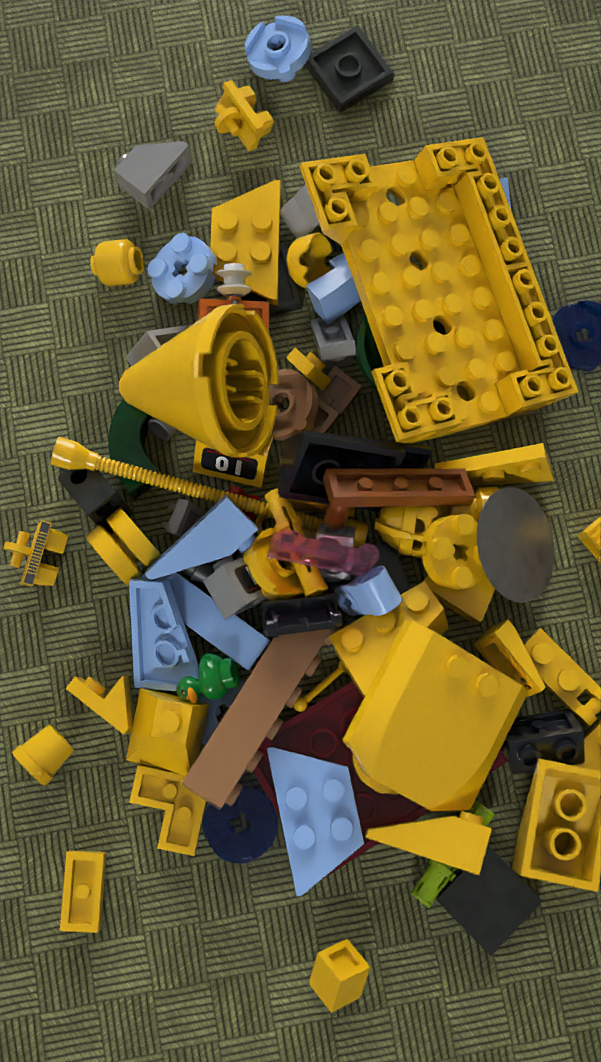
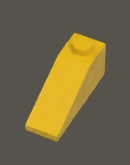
(445, 839)

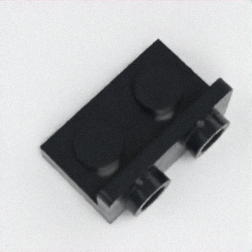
(544, 736)

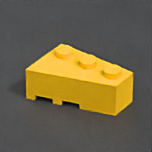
(368, 640)

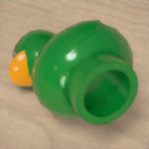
(214, 680)

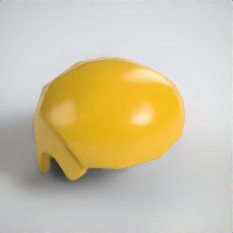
(307, 258)

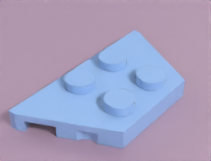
(315, 814)

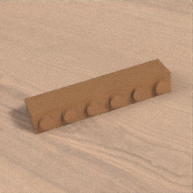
(254, 716)

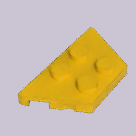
(249, 234)

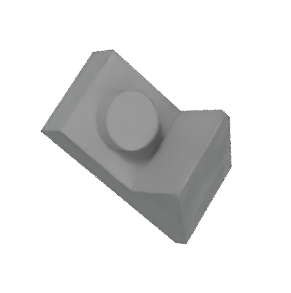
(333, 342)

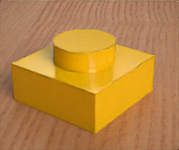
(310, 367)

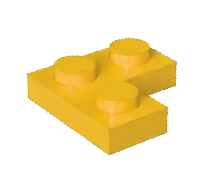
(182, 808)

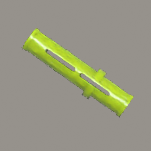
(439, 873)

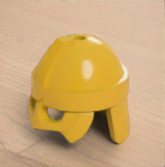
(405, 527)

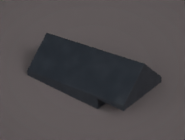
(311, 453)

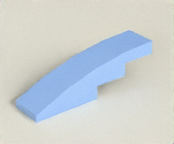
(202, 615)

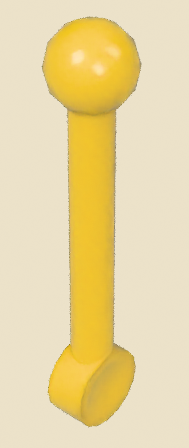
(302, 702)

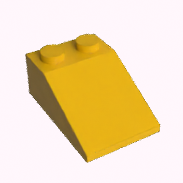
(561, 827)

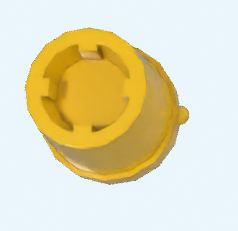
(44, 754)

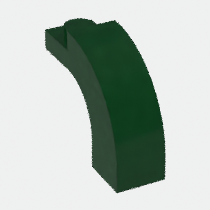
(127, 444)

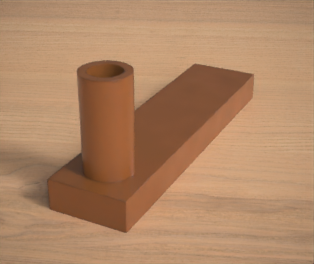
(393, 489)

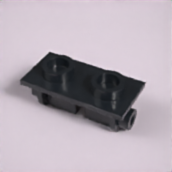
(300, 615)

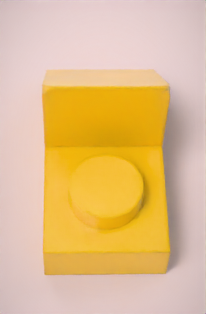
(114, 708)

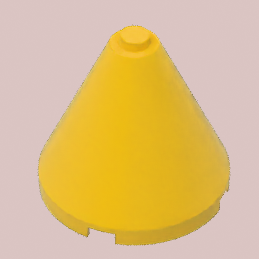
(211, 382)

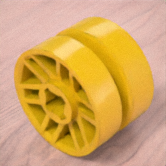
(123, 546)

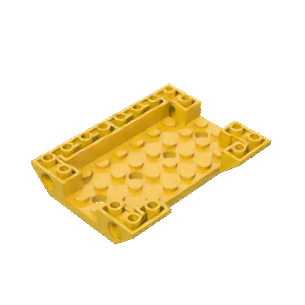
(470, 281)

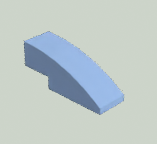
(334, 291)

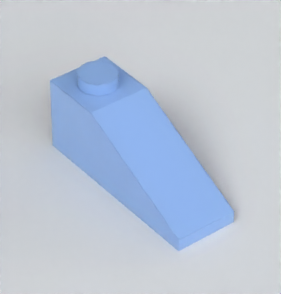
(209, 539)

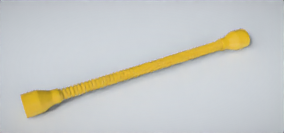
(73, 456)

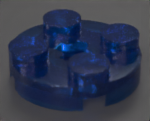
(573, 318)
(253, 841)

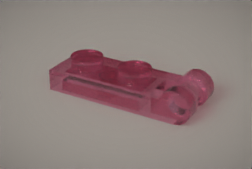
(322, 553)

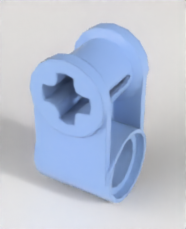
(369, 594)

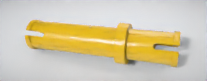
(287, 520)

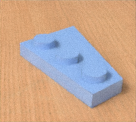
(158, 636)

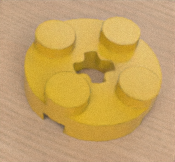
(439, 559)
(271, 577)

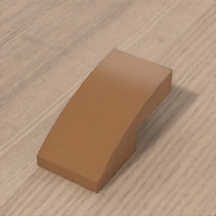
(334, 399)

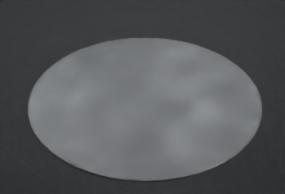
(515, 544)

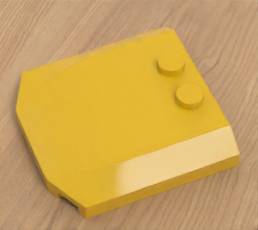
(433, 720)

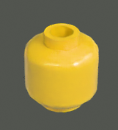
(117, 262)

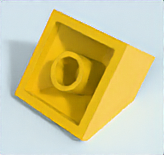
(167, 731)

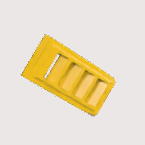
(507, 654)

